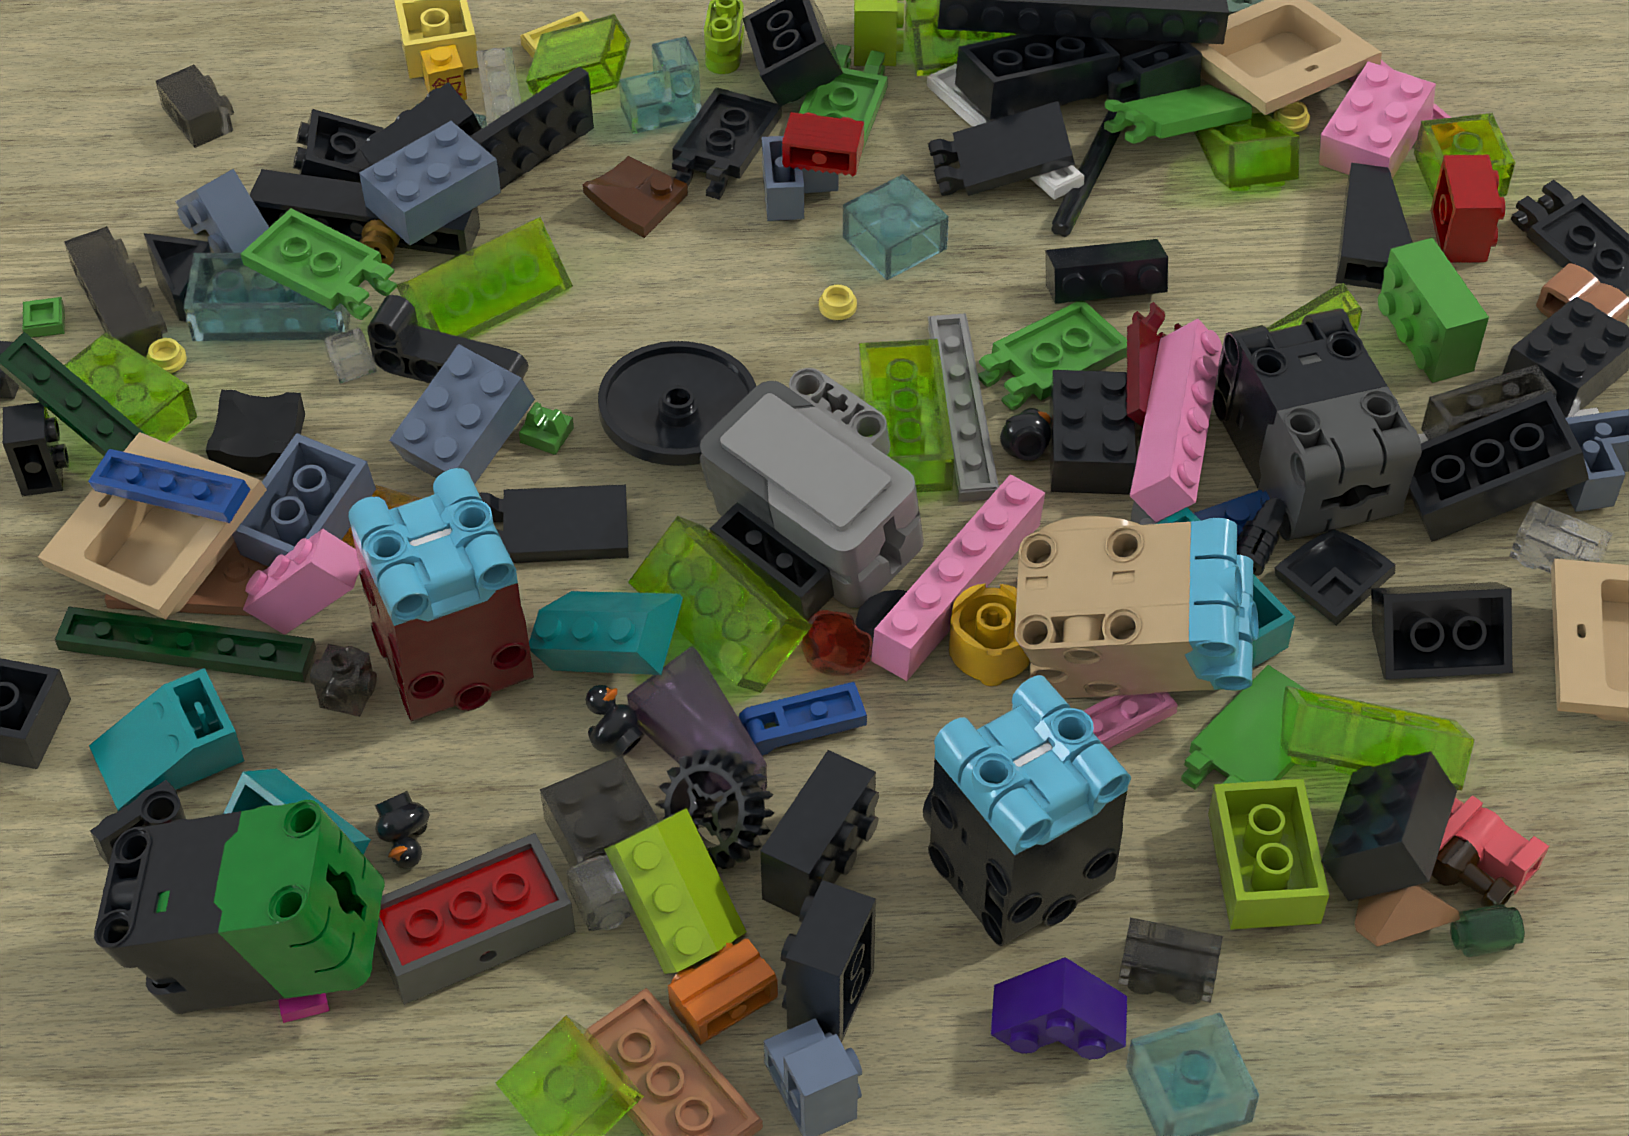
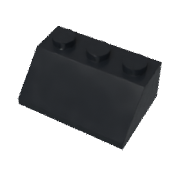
(1443, 630)

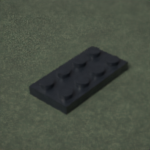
(539, 126)

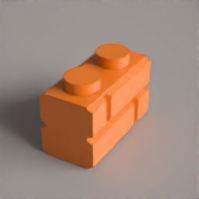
(722, 990)

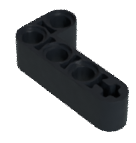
(420, 353)

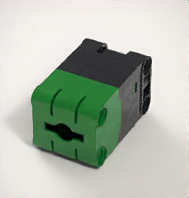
(241, 907)

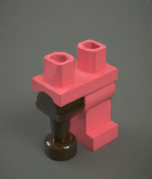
(1481, 841)

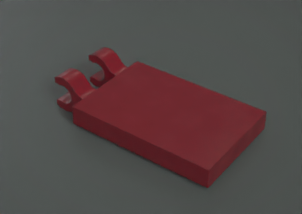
(1141, 359)

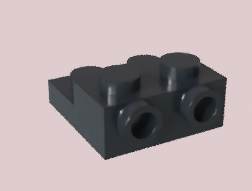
(332, 146)

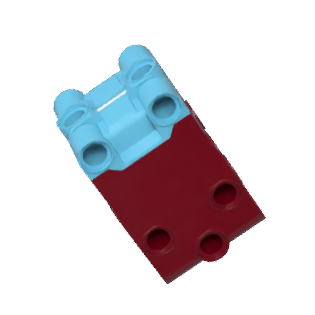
(442, 597)

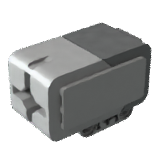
(818, 479)

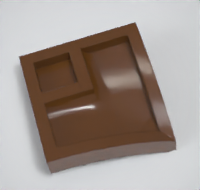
(636, 195)

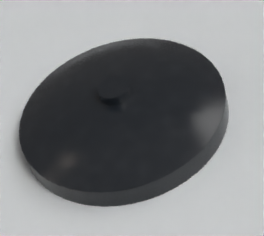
(668, 398)

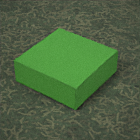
(44, 317)

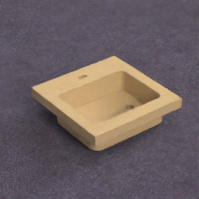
(1283, 54)
(146, 550)
(1593, 668)

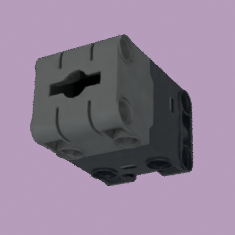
(1316, 423)

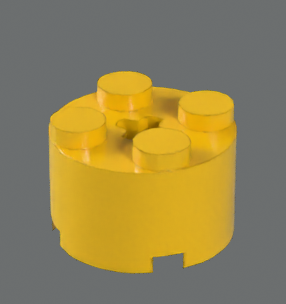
(984, 635)

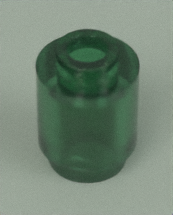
(1487, 930)

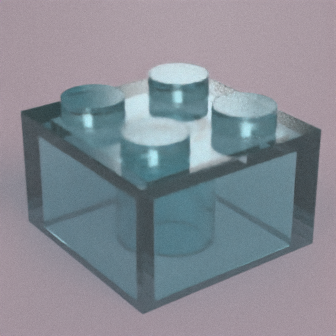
(895, 226)
(1192, 1079)

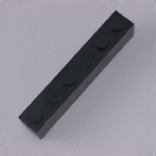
(343, 208)

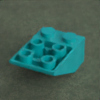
(170, 736)

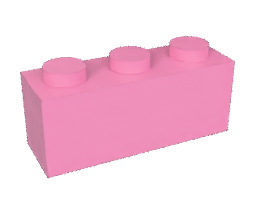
(302, 581)

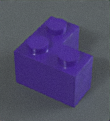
(1062, 1006)

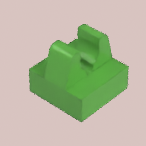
(546, 429)

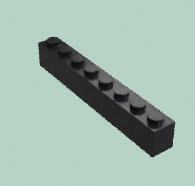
(1114, 19)

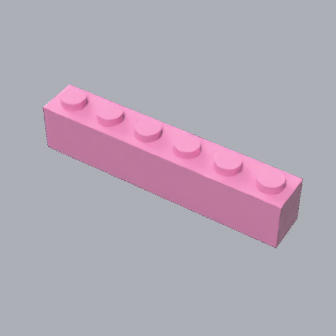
(1176, 421)
(971, 558)

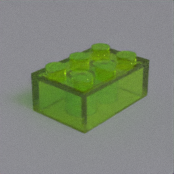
(135, 387)

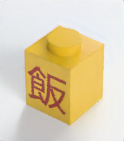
(443, 66)

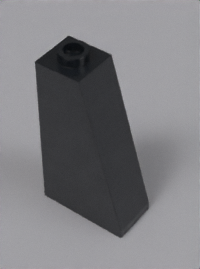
(1370, 226)

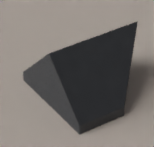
(172, 266)

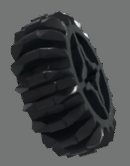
(695, 790)

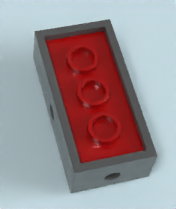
(472, 918)

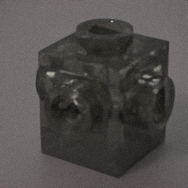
(343, 679)

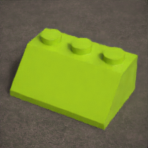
(675, 892)

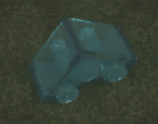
(668, 93)

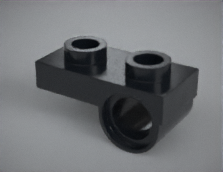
(144, 811)

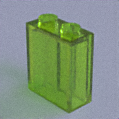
(594, 45)

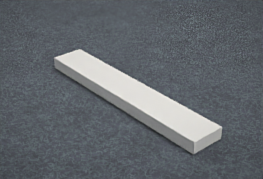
(943, 85)

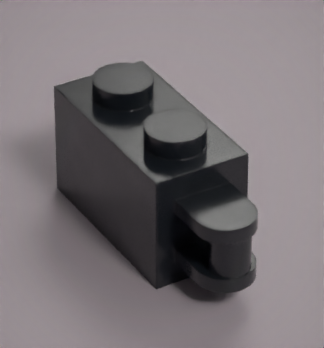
(1156, 72)

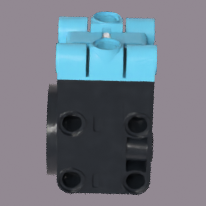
(1025, 812)

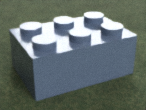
(430, 182)
(462, 416)
(305, 492)

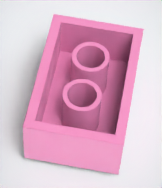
(1377, 120)

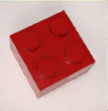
(1467, 208)

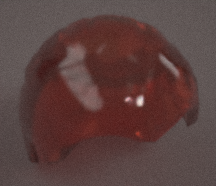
(836, 644)

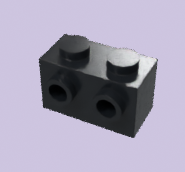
(34, 449)

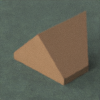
(1401, 914)

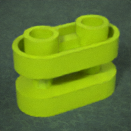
(724, 35)

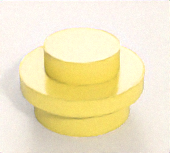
(1293, 116)
(837, 302)
(167, 354)

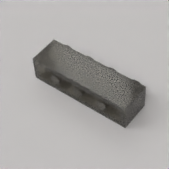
(115, 289)

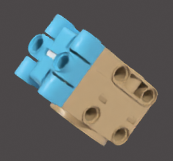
(1136, 607)

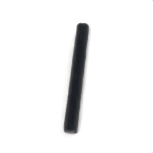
(1091, 169)

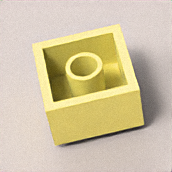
(435, 24)

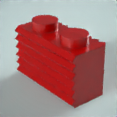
(823, 143)

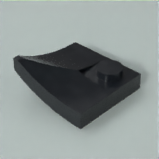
(1334, 573)

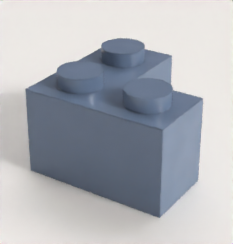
(786, 186)
(225, 213)
(1606, 456)
(814, 1077)

